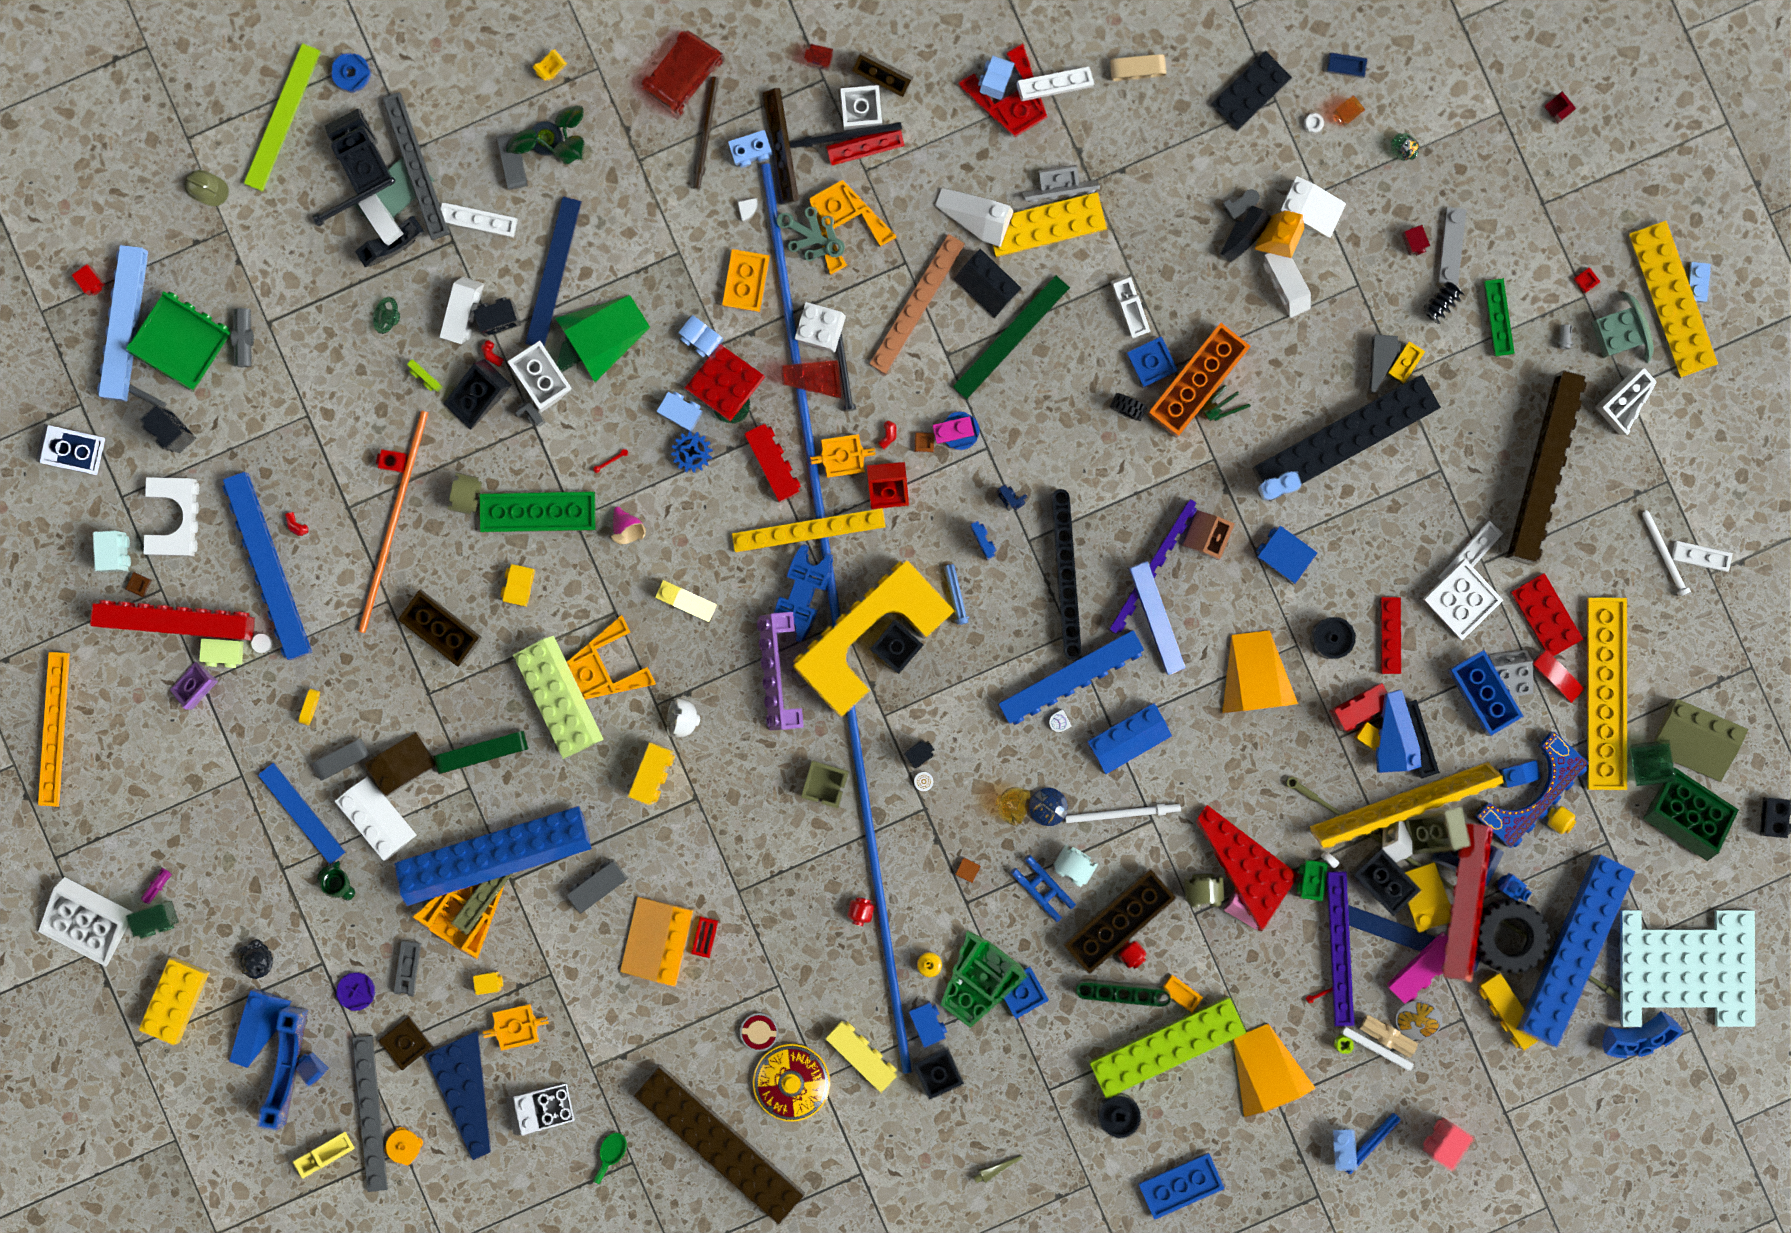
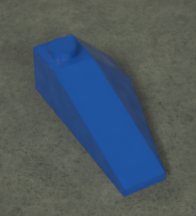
(1398, 742)
(257, 1025)

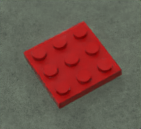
(724, 382)

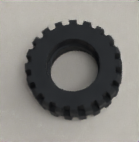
(1535, 943)

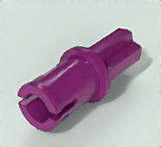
(156, 885)

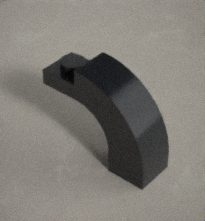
(377, 251)

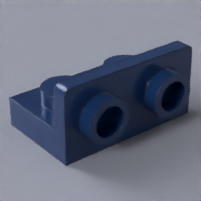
(1008, 495)

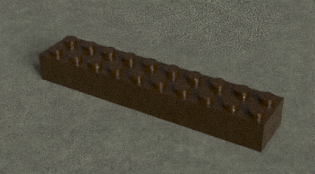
(1546, 467)
(719, 1144)

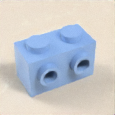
(750, 149)

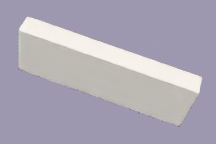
(1701, 556)

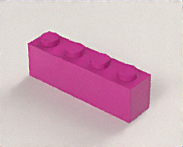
(1420, 970)

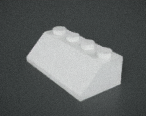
(376, 818)

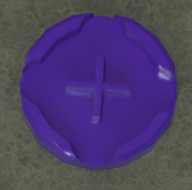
(356, 991)

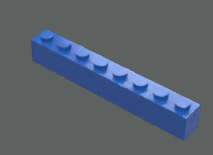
(1068, 678)

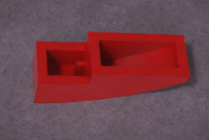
(1557, 676)

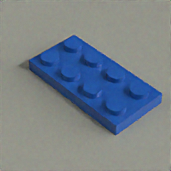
(1181, 1186)

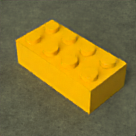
(174, 1001)

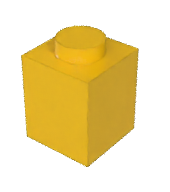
(1368, 736)
(488, 982)

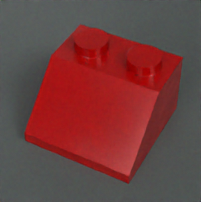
(888, 485)

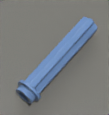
(956, 596)

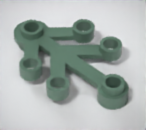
(814, 235)

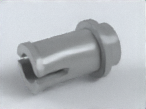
(1565, 337)

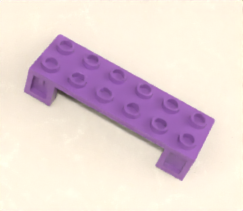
(777, 717)

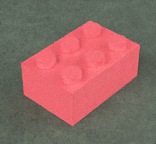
(1447, 1143)

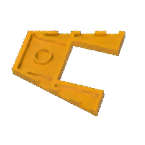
(843, 206)
(591, 672)

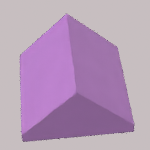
(193, 686)

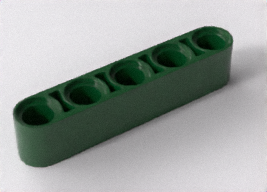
(481, 752)
(1133, 990)

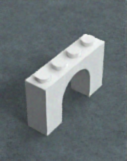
(183, 540)

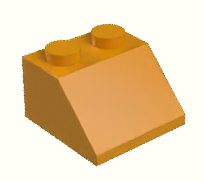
(1281, 234)

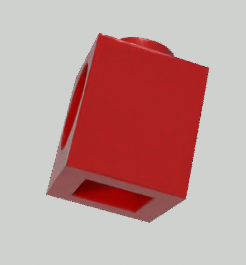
(398, 466)

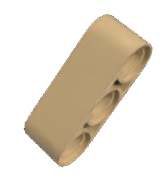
(1138, 67)

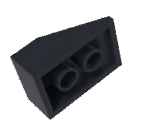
(477, 393)
(1385, 880)

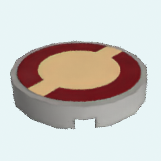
(759, 1032)

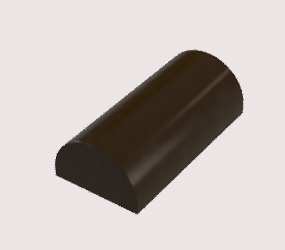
(439, 628)

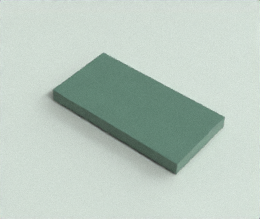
(399, 194)

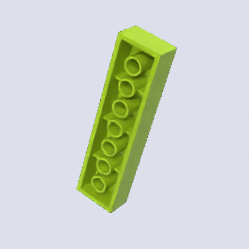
(1167, 1046)

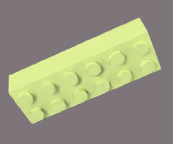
(558, 697)

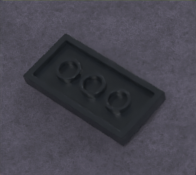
(1251, 91)

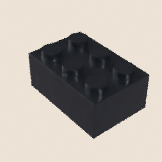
(167, 428)

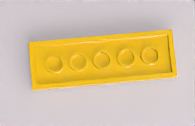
(1052, 224)

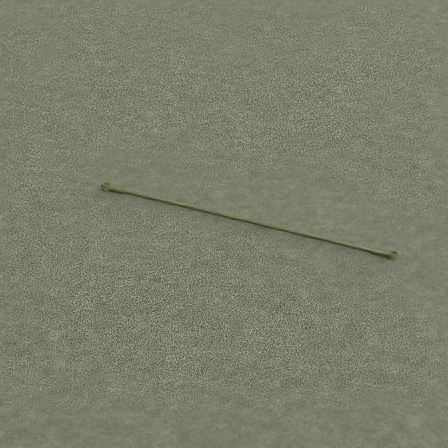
(1314, 797)

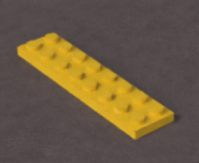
(1673, 299)

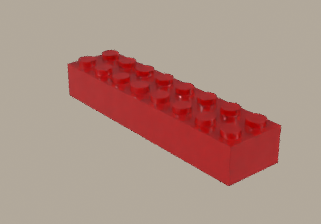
(177, 621)

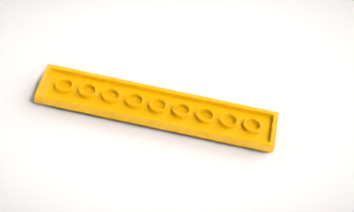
(1607, 693)
(1406, 805)

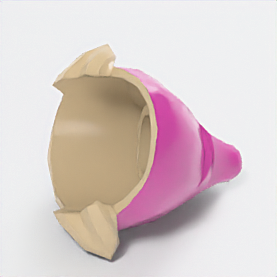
(626, 527)

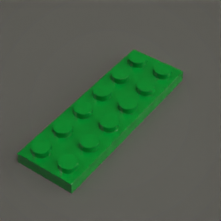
(537, 512)

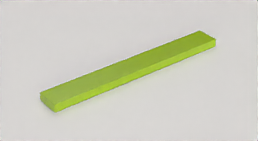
(282, 117)

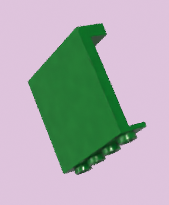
(178, 341)

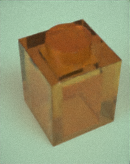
(1348, 111)

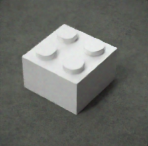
(861, 107)
(820, 327)

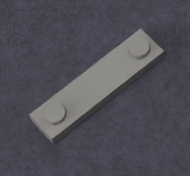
(1452, 245)

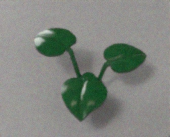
(567, 150)

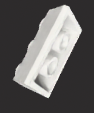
(540, 376)

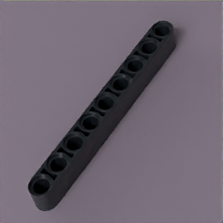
(1070, 565)

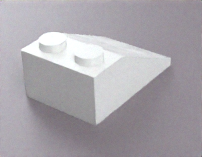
(1318, 207)

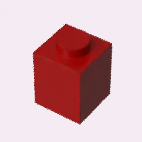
(88, 280)

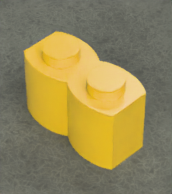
(518, 585)

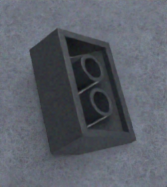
(987, 283)

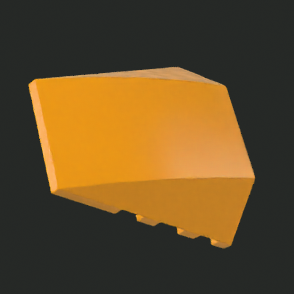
(1255, 674)
(443, 909)
(1267, 1072)

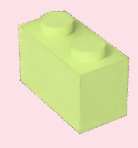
(221, 651)

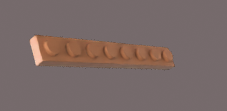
(917, 304)

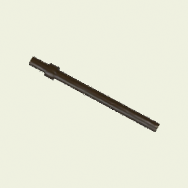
(699, 169)

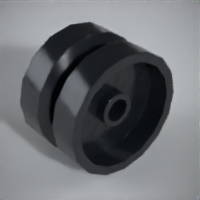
(1342, 631)
(1125, 1125)

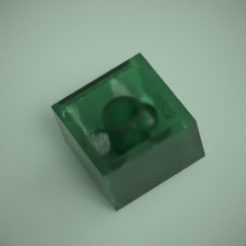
(1653, 762)
(147, 921)

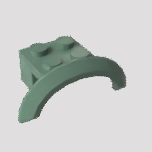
(1624, 330)

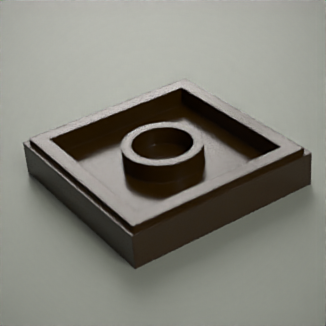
(405, 1043)

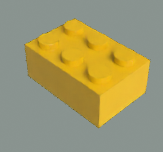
(652, 774)

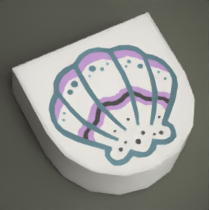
(1059, 721)

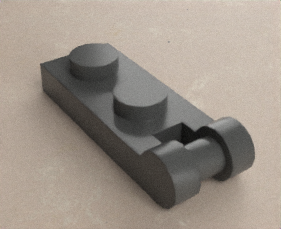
(407, 967)

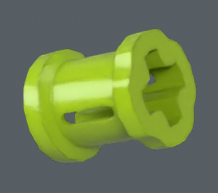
(1338, 1046)

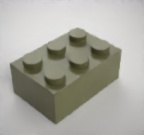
(1437, 831)

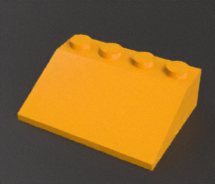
(657, 941)

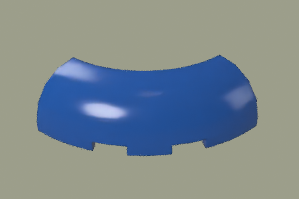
(1641, 1040)

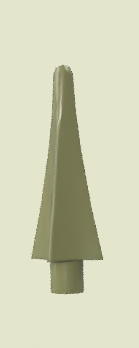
(988, 1173)

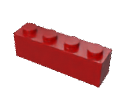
(772, 463)

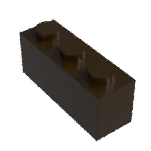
(882, 74)

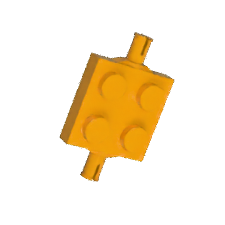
(842, 456)
(515, 1027)

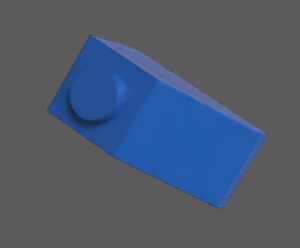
(1520, 774)
(311, 1068)

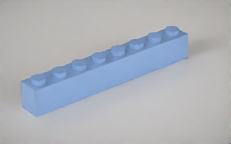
(123, 322)

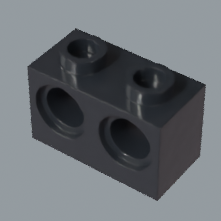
(920, 753)
(1770, 817)

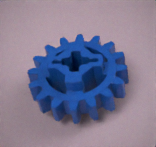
(694, 444)

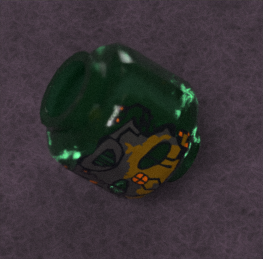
(1404, 146)

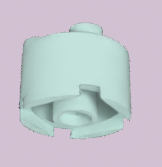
(1075, 865)

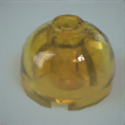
(1012, 805)

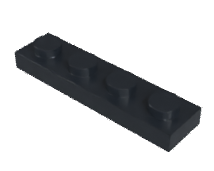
(1428, 762)

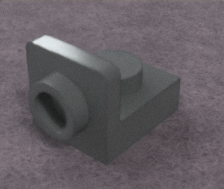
(533, 416)

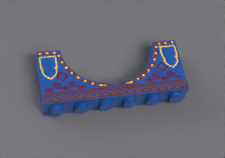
(1563, 768)
(291, 1032)

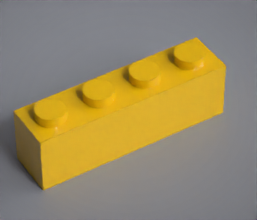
(1506, 1006)

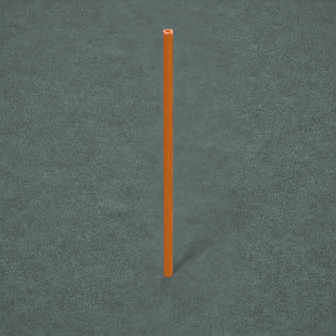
(393, 521)

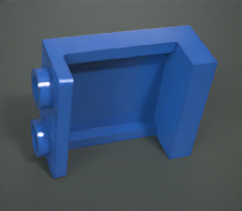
(1286, 554)

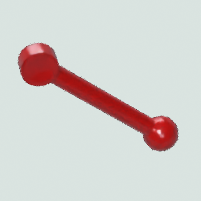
(624, 452)
(1310, 999)

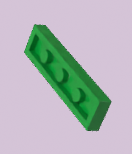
(1499, 317)

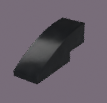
(1245, 233)

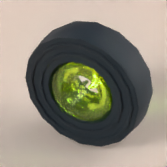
(555, 135)

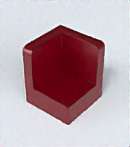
(1560, 107)

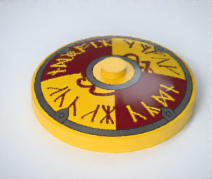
(791, 1082)

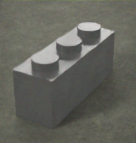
(596, 885)

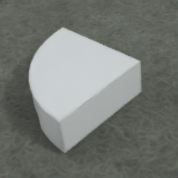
(747, 208)

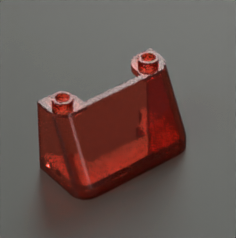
(682, 72)

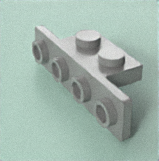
(1060, 182)

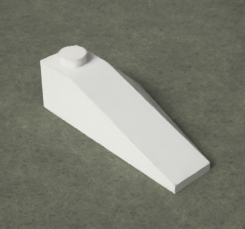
(978, 215)

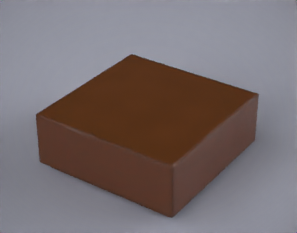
(138, 584)

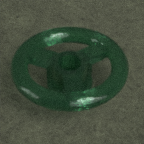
(390, 317)

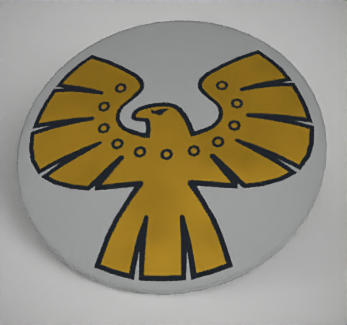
(1418, 1020)

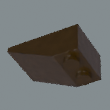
(400, 764)

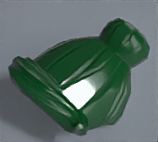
(335, 882)

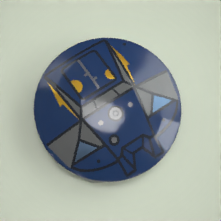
(1048, 807)

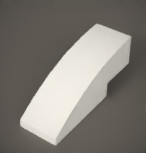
(380, 219)
(1130, 306)

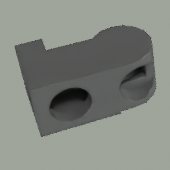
(1242, 205)

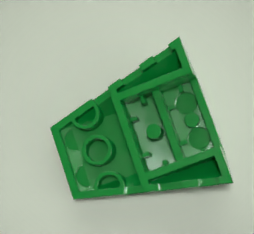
(604, 332)
(980, 980)

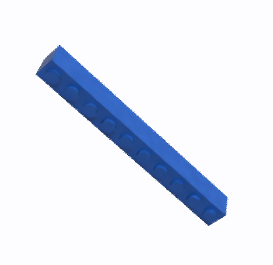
(267, 566)

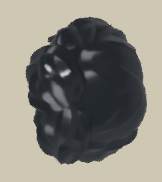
(255, 956)

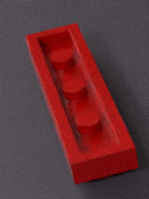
(864, 146)
(1391, 635)

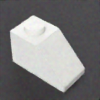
(1397, 841)

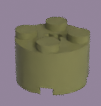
(464, 493)
(1204, 890)

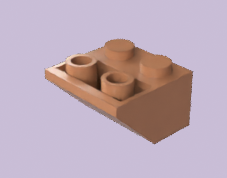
(1208, 534)

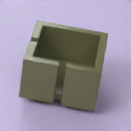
(825, 783)

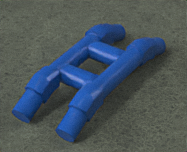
(1043, 900)

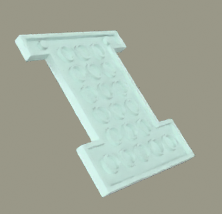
(1689, 968)

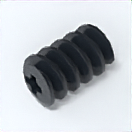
(1442, 301)

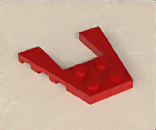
(1010, 112)

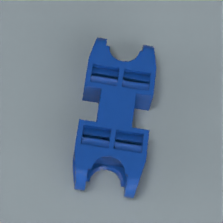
(804, 590)

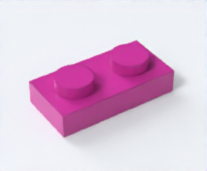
(953, 430)

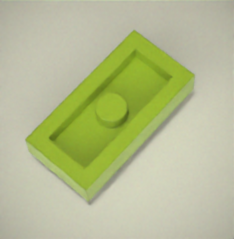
(416, 370)

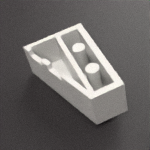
(1288, 283)
(460, 313)
(1626, 399)

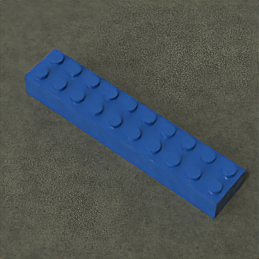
(492, 856)
(1575, 950)

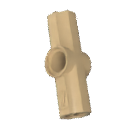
(1388, 1036)

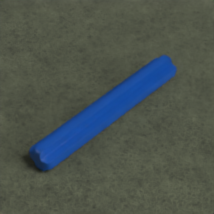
(1376, 1138)

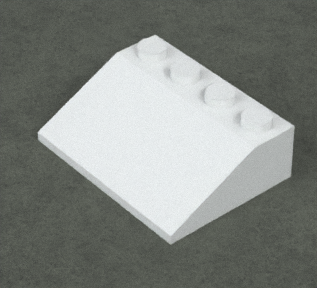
(84, 921)

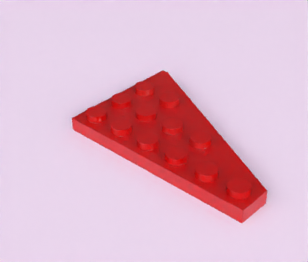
(1255, 872)

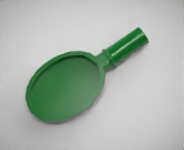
(611, 1152)

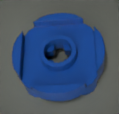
(340, 73)
(964, 443)

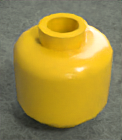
(1561, 820)
(929, 957)

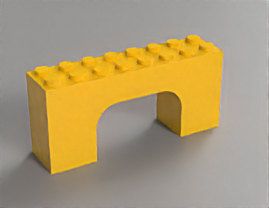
(900, 593)

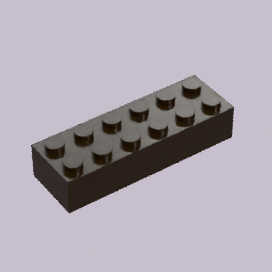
(1119, 921)

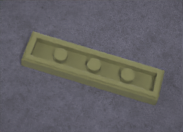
(478, 904)

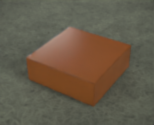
(924, 442)
(967, 870)

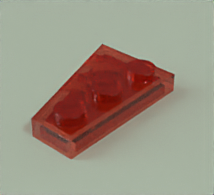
(813, 377)

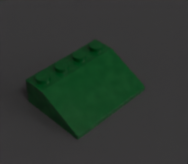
(1692, 815)

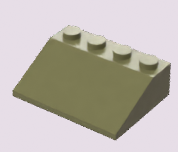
(1700, 739)

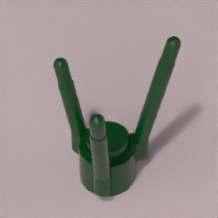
(1212, 410)

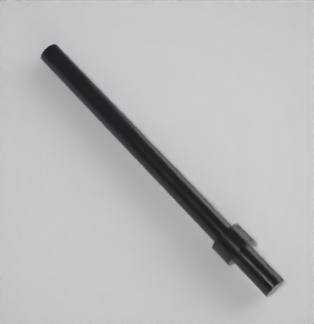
(809, 141)

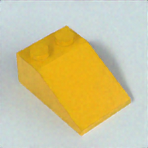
(1431, 904)

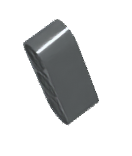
(512, 164)
(341, 759)

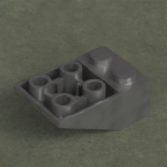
(540, 1109)

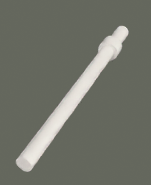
(1160, 809)

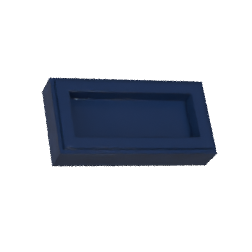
(1347, 65)

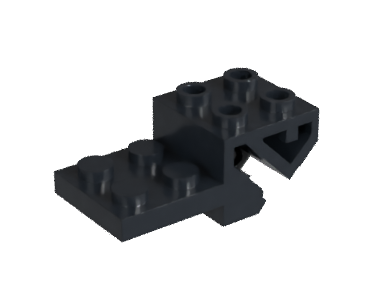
(357, 150)

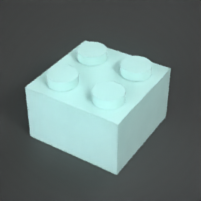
(111, 551)

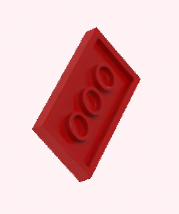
(1546, 615)

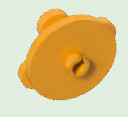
(403, 1146)

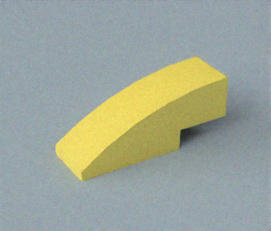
(323, 1155)

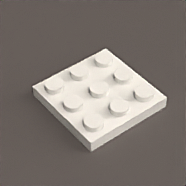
(1462, 599)

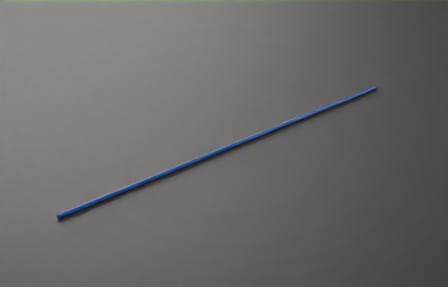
(835, 614)

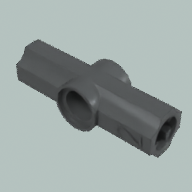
(242, 337)

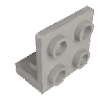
(1515, 671)

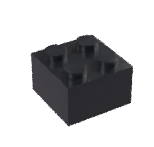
(497, 316)
(896, 646)
(938, 1073)

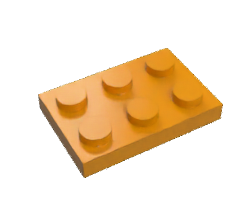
(746, 280)

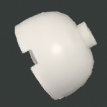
(682, 718)

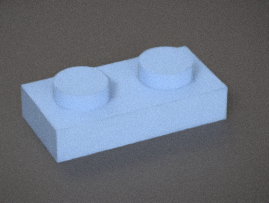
(1699, 280)

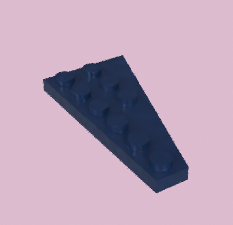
(462, 1084)

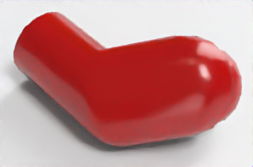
(487, 349)
(890, 434)
(295, 527)

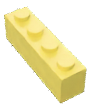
(861, 1056)

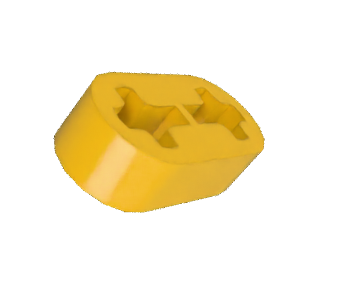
(309, 707)

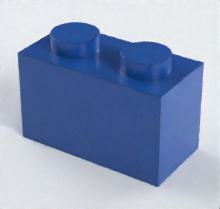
(927, 1023)

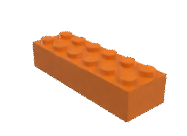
(1198, 380)

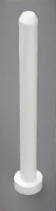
(1665, 554)

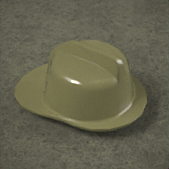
(206, 188)

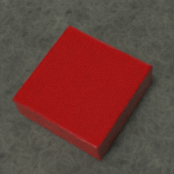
(1586, 280)

